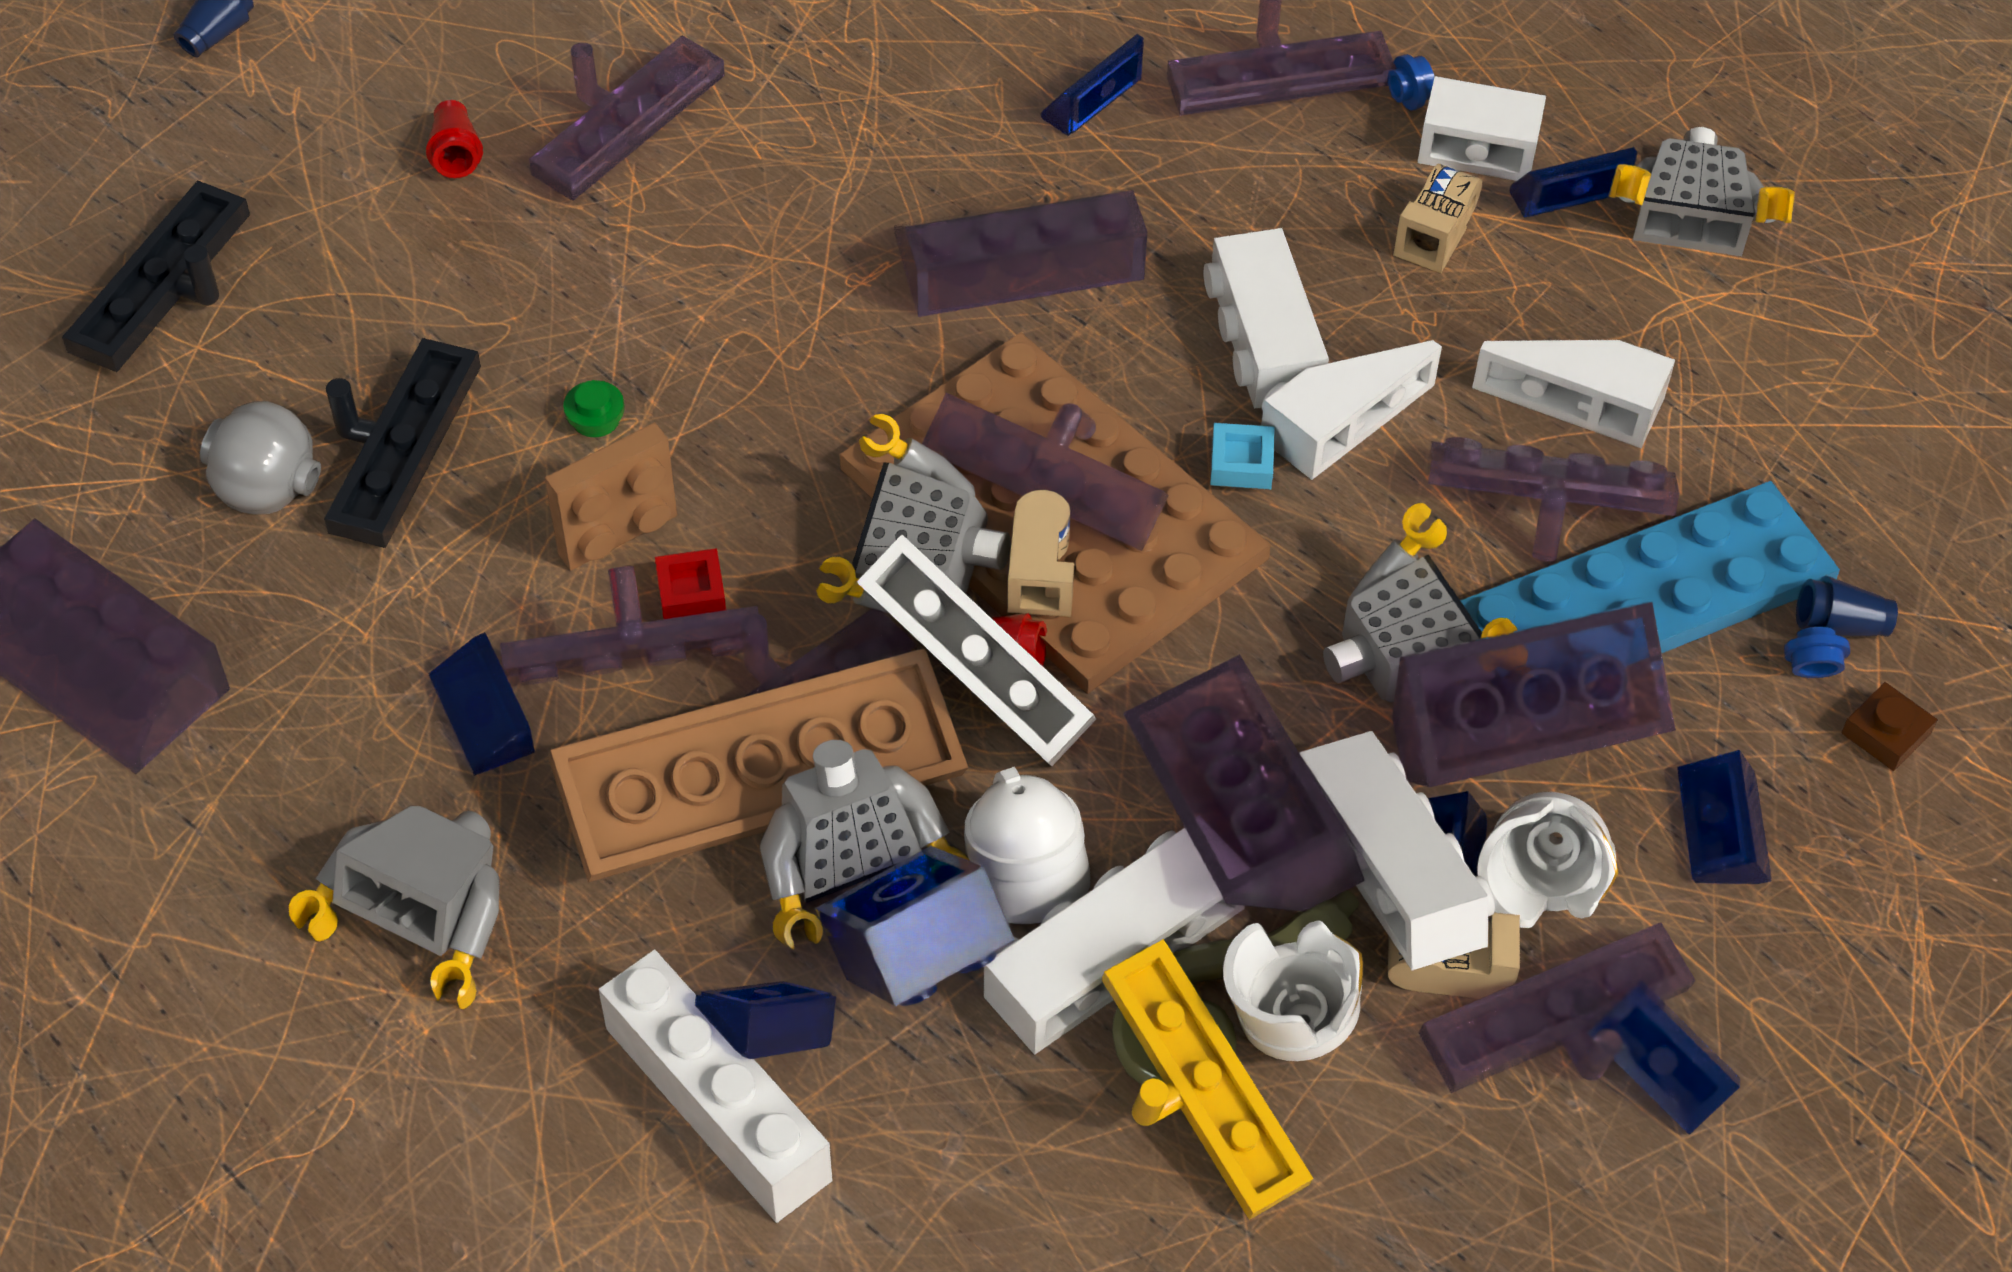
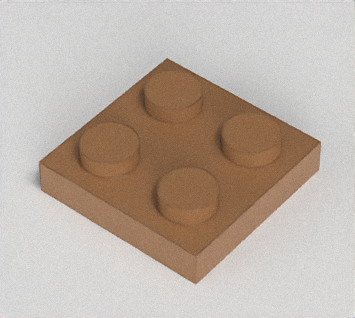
(612, 496)

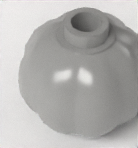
(259, 458)

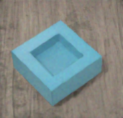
(1242, 456)

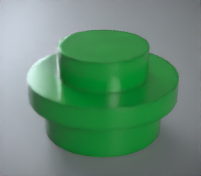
(594, 408)

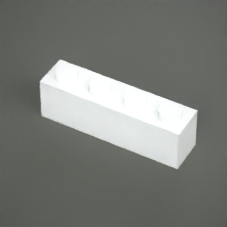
(977, 650)
(1408, 863)
(1056, 971)
(715, 1088)

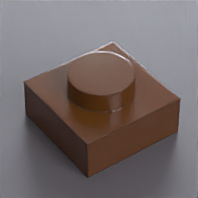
(1889, 726)

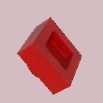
(690, 583)

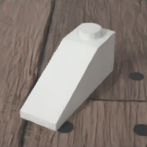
(1582, 382)
(1344, 402)

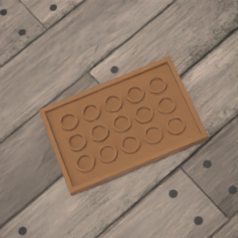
(1120, 594)

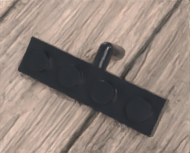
(164, 268)
(399, 442)

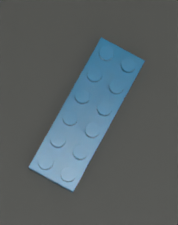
(1694, 569)

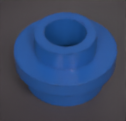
(1411, 81)
(1817, 652)

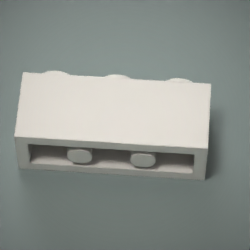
(1263, 310)

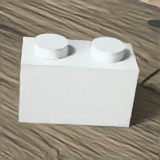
(1481, 128)

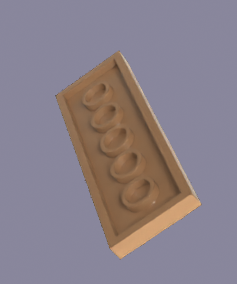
(723, 766)

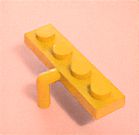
(1203, 1081)

